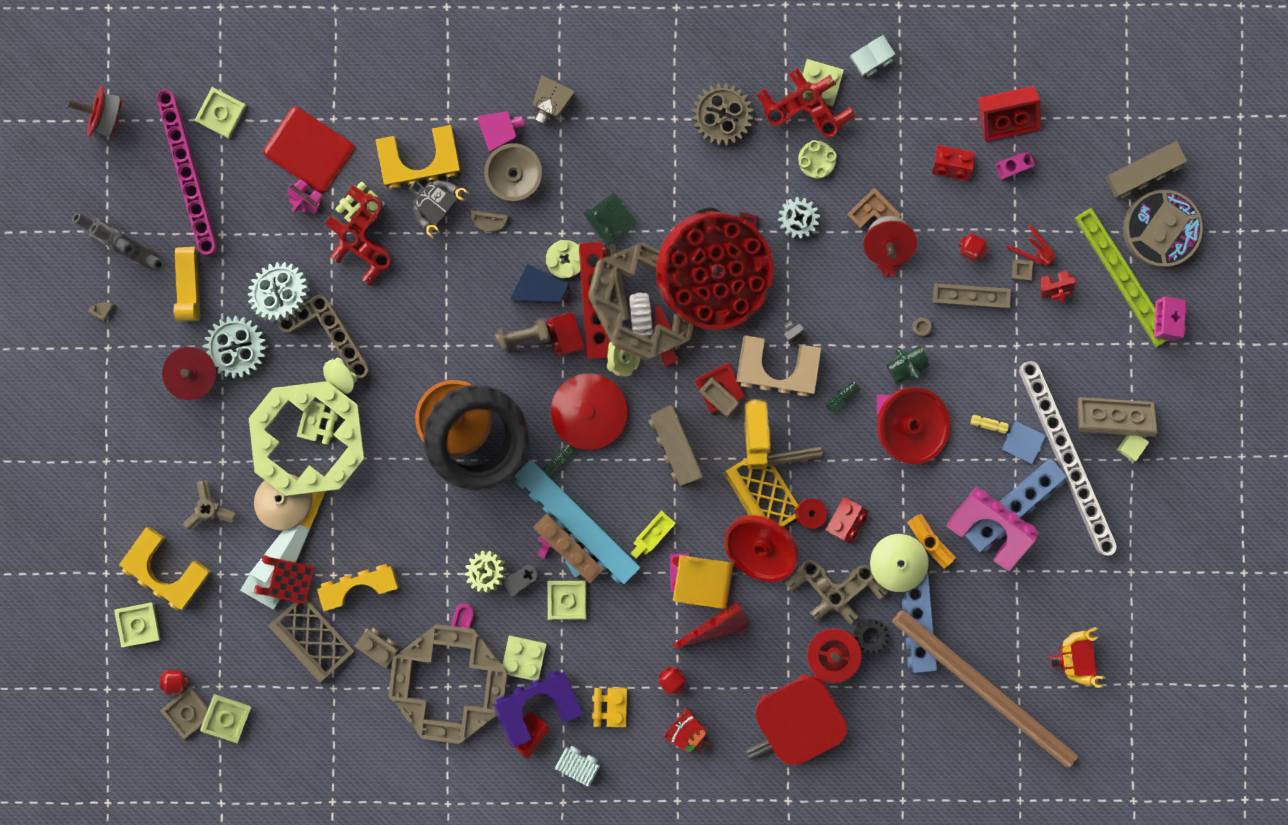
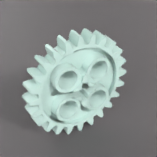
(293, 286)
(231, 330)

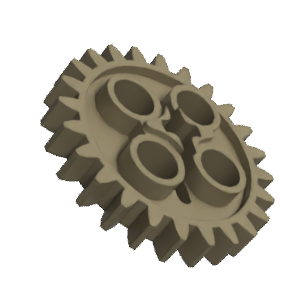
(715, 130)

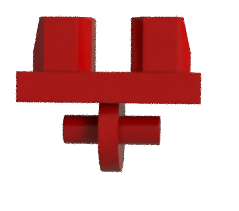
(1059, 289)

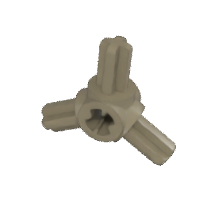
(216, 511)

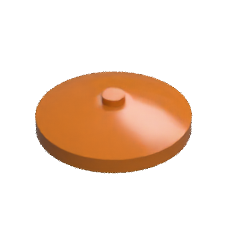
(467, 432)

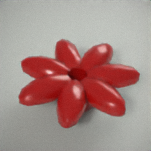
(887, 269)

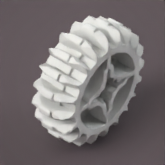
(641, 314)

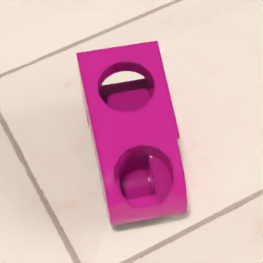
(1014, 165)

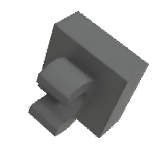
(793, 333)

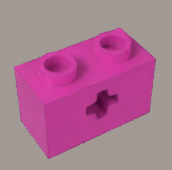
(1170, 319)

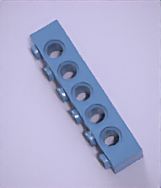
(1047, 469)
(927, 661)

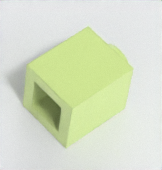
(1132, 446)

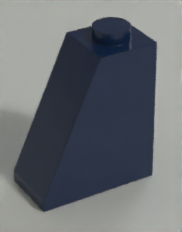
(539, 287)

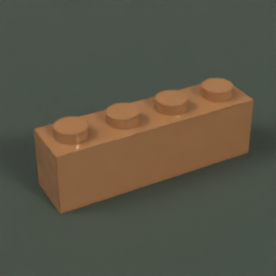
(568, 548)

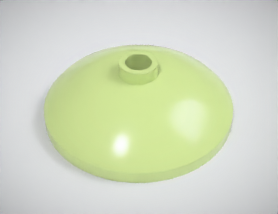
(885, 559)

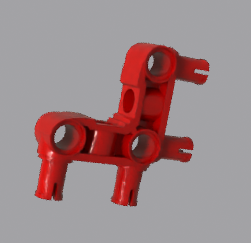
(816, 106)
(362, 245)

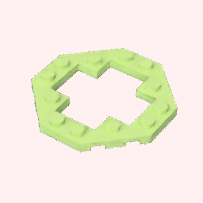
(302, 397)

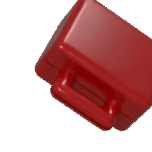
(308, 149)

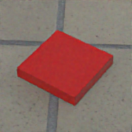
(725, 377)

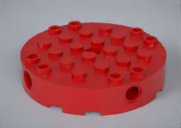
(694, 252)

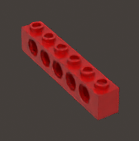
(593, 349)

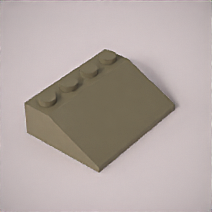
(676, 446)

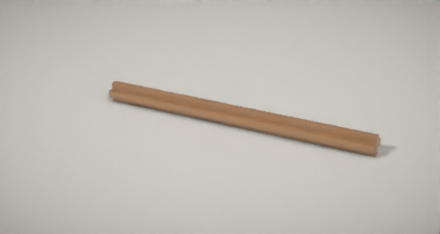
(984, 688)

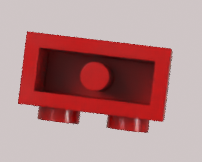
(564, 334)

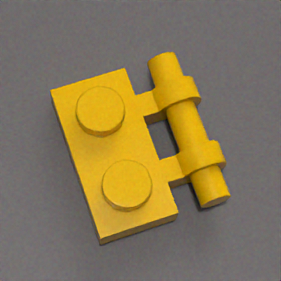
(616, 707)

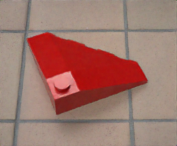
(721, 624)

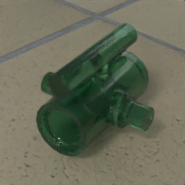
(907, 364)

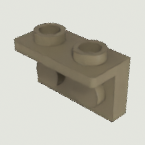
(377, 647)

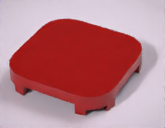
(801, 720)

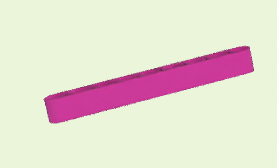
(181, 165)

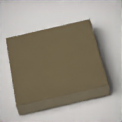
(186, 712)

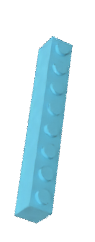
(577, 522)

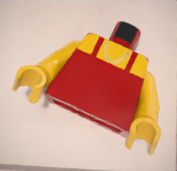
(1078, 658)

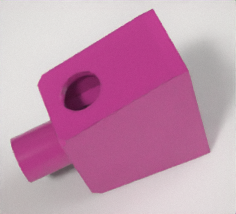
(499, 129)

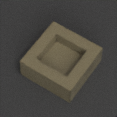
(1022, 270)

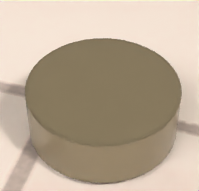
(921, 326)

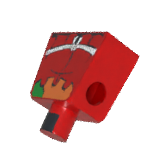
(687, 733)

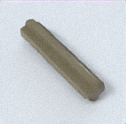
(794, 456)

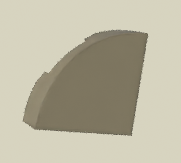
(101, 310)

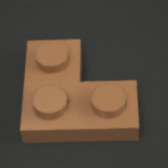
(872, 205)

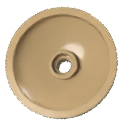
(282, 514)

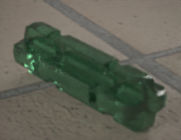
(558, 460)

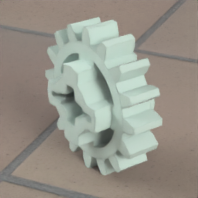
(791, 222)

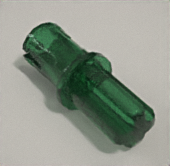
(843, 396)

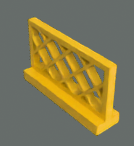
(747, 499)

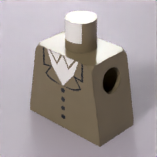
(551, 99)

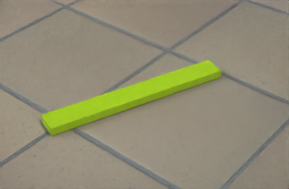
(1119, 271)

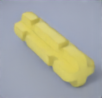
(989, 424)

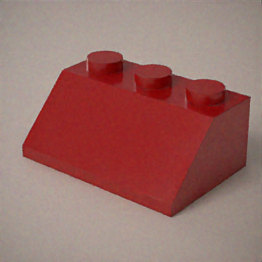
(1009, 113)

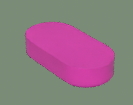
(463, 616)

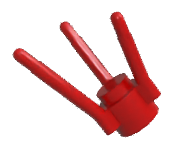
(1044, 253)

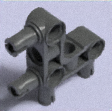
(119, 242)

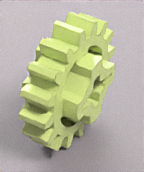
(483, 562)

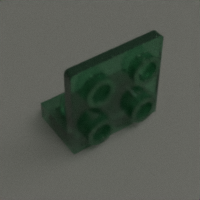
(610, 218)

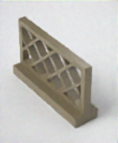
(296, 647)

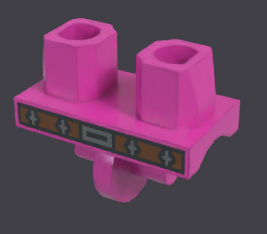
(301, 200)

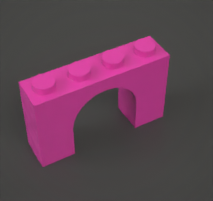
(982, 506)

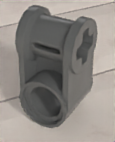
(518, 581)

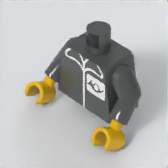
(433, 202)

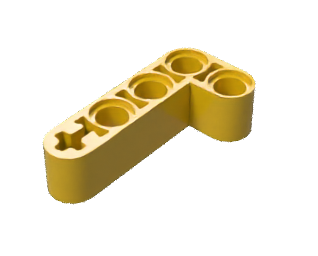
(187, 285)

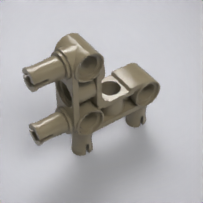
(846, 589)

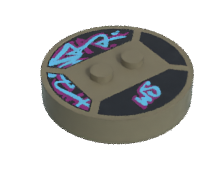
(1162, 228)

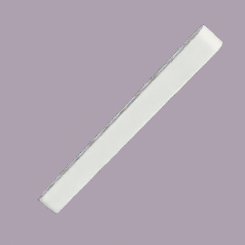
(1074, 465)

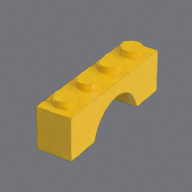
(334, 595)

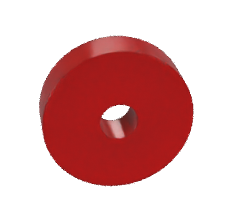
(802, 513)

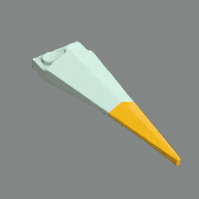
(285, 547)

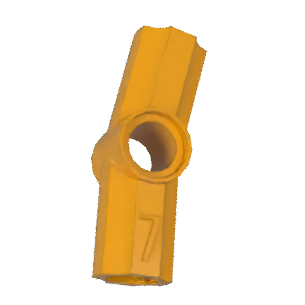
(938, 550)

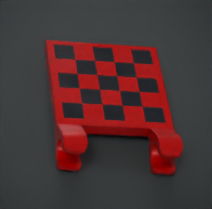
(288, 581)

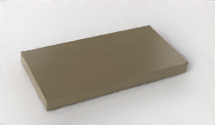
(1116, 416)

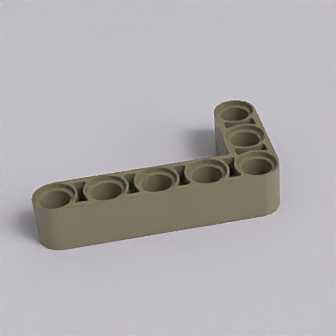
(332, 331)

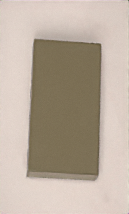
(719, 397)

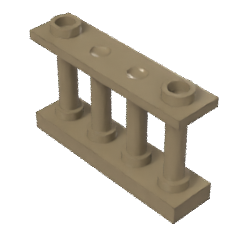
(539, 332)

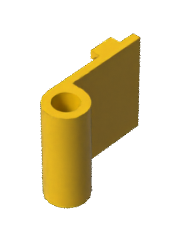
(703, 582)

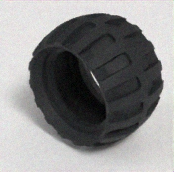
(504, 462)

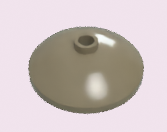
(508, 159)

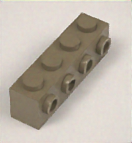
(1149, 167)

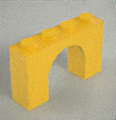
(444, 164)
(756, 434)
(138, 563)

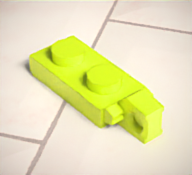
(652, 534)

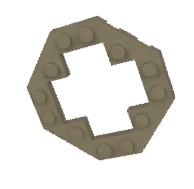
(612, 314)
(415, 708)

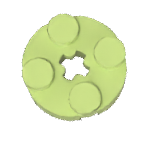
(554, 261)
(621, 366)

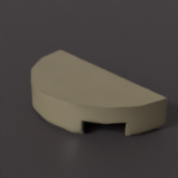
(488, 221)

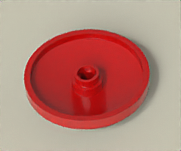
(589, 411)
(913, 425)
(761, 548)

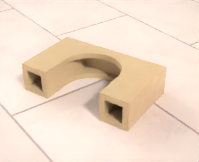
(752, 373)

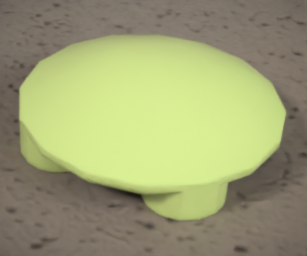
(817, 159)
(339, 375)

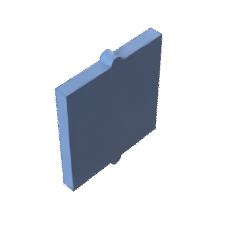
(1023, 442)

